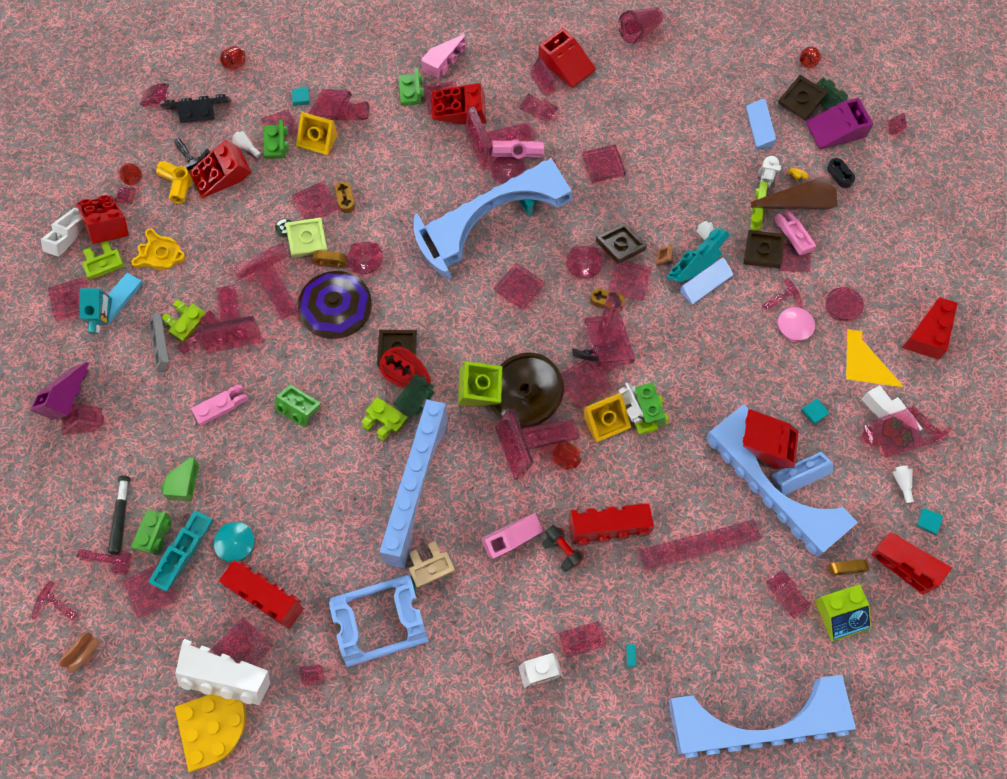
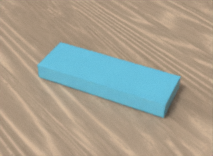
(123, 293)

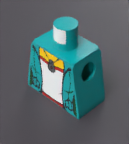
(94, 308)

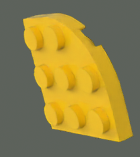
(210, 729)

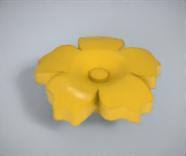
(797, 173)

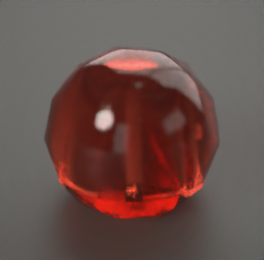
(810, 57)
(128, 172)

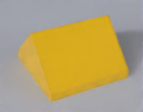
(316, 133)
(607, 417)

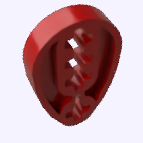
(408, 359)

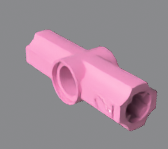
(527, 149)

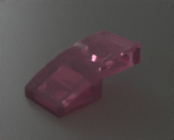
(536, 108)
(355, 112)
(786, 592)

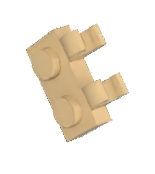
(431, 569)

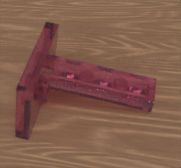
(481, 139)
(263, 266)
(231, 330)
(609, 335)
(518, 441)

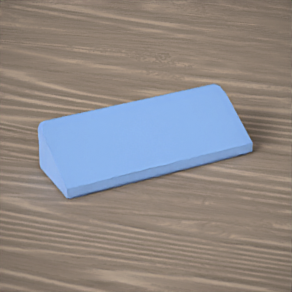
(761, 124)
(706, 281)
(804, 473)

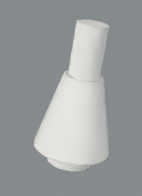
(242, 141)
(704, 229)
(904, 479)

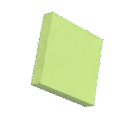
(306, 237)

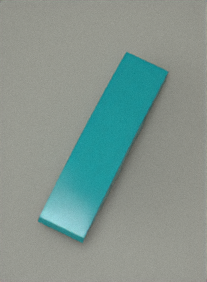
(181, 551)

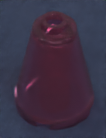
(639, 23)

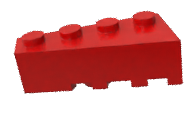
(610, 523)
(262, 594)

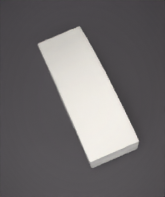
(63, 233)
(881, 404)

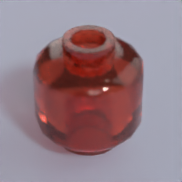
(232, 58)
(566, 455)

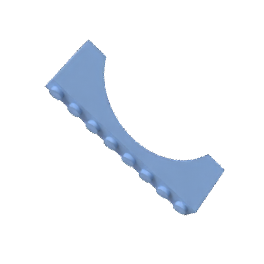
(539, 183)
(812, 525)
(399, 531)
(823, 714)

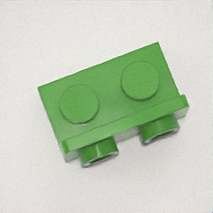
(410, 88)
(275, 141)
(650, 404)
(296, 405)
(151, 532)

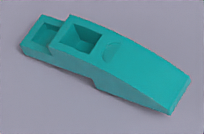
(705, 255)

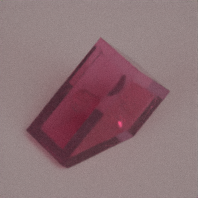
(82, 420)

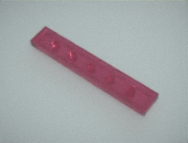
(699, 545)

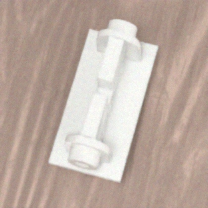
(630, 397)

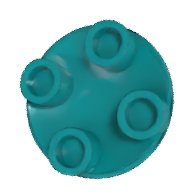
(234, 541)

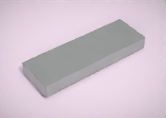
(158, 342)

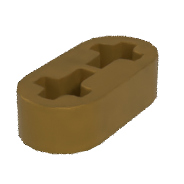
(341, 198)
(329, 259)
(604, 293)
(848, 567)

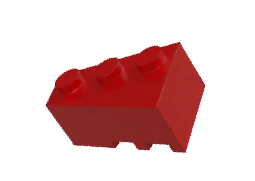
(934, 330)
(911, 563)

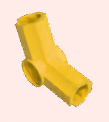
(180, 180)

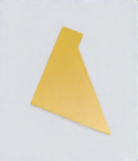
(864, 364)

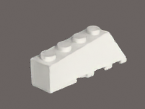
(220, 675)

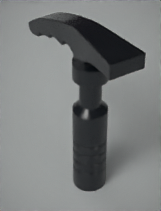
(191, 161)
(585, 354)

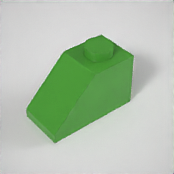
(181, 481)

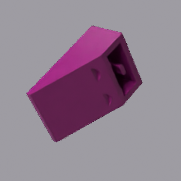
(840, 124)
(57, 397)

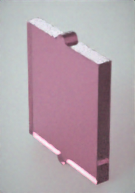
(283, 115)
(793, 261)

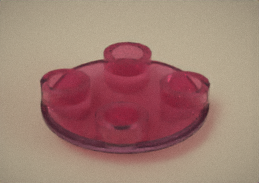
(507, 168)
(364, 257)
(584, 262)

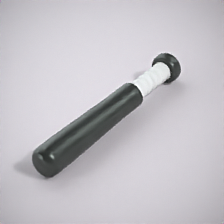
(117, 528)

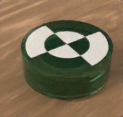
(281, 227)

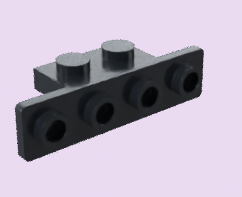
(196, 110)

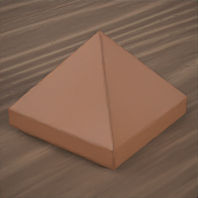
(664, 254)

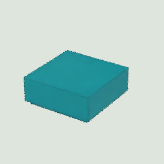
(300, 96)
(815, 411)
(929, 521)
(630, 656)

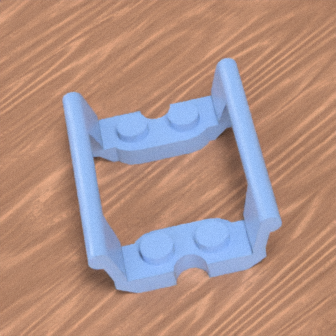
(349, 633)

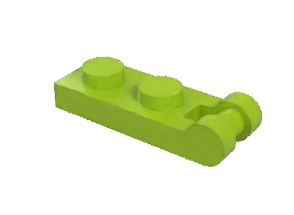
(757, 218)

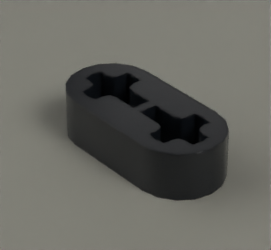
(841, 172)

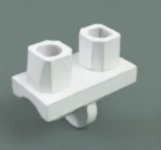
(769, 170)

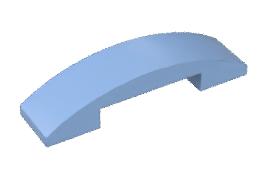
(437, 263)

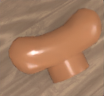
(79, 653)

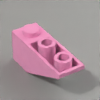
(442, 56)
(511, 536)

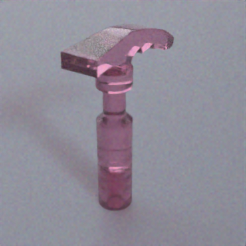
(787, 292)
(925, 422)
(49, 597)

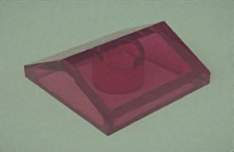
(243, 643)

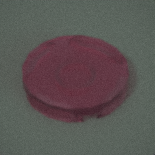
(844, 304)

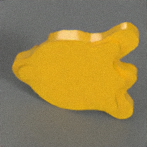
(158, 253)

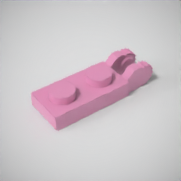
(795, 233)
(218, 405)

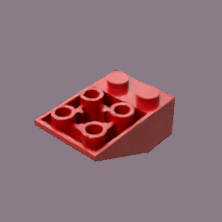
(566, 58)
(453, 103)
(220, 169)
(102, 219)
(771, 440)

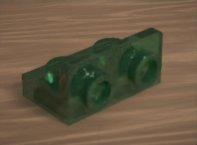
(834, 96)
(414, 395)

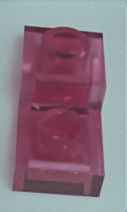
(155, 94)

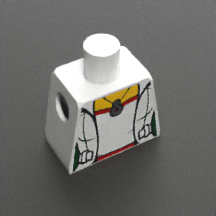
(540, 670)

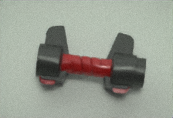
(556, 537)

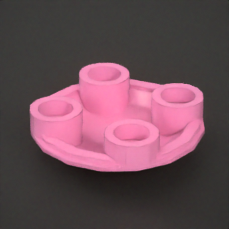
(796, 324)

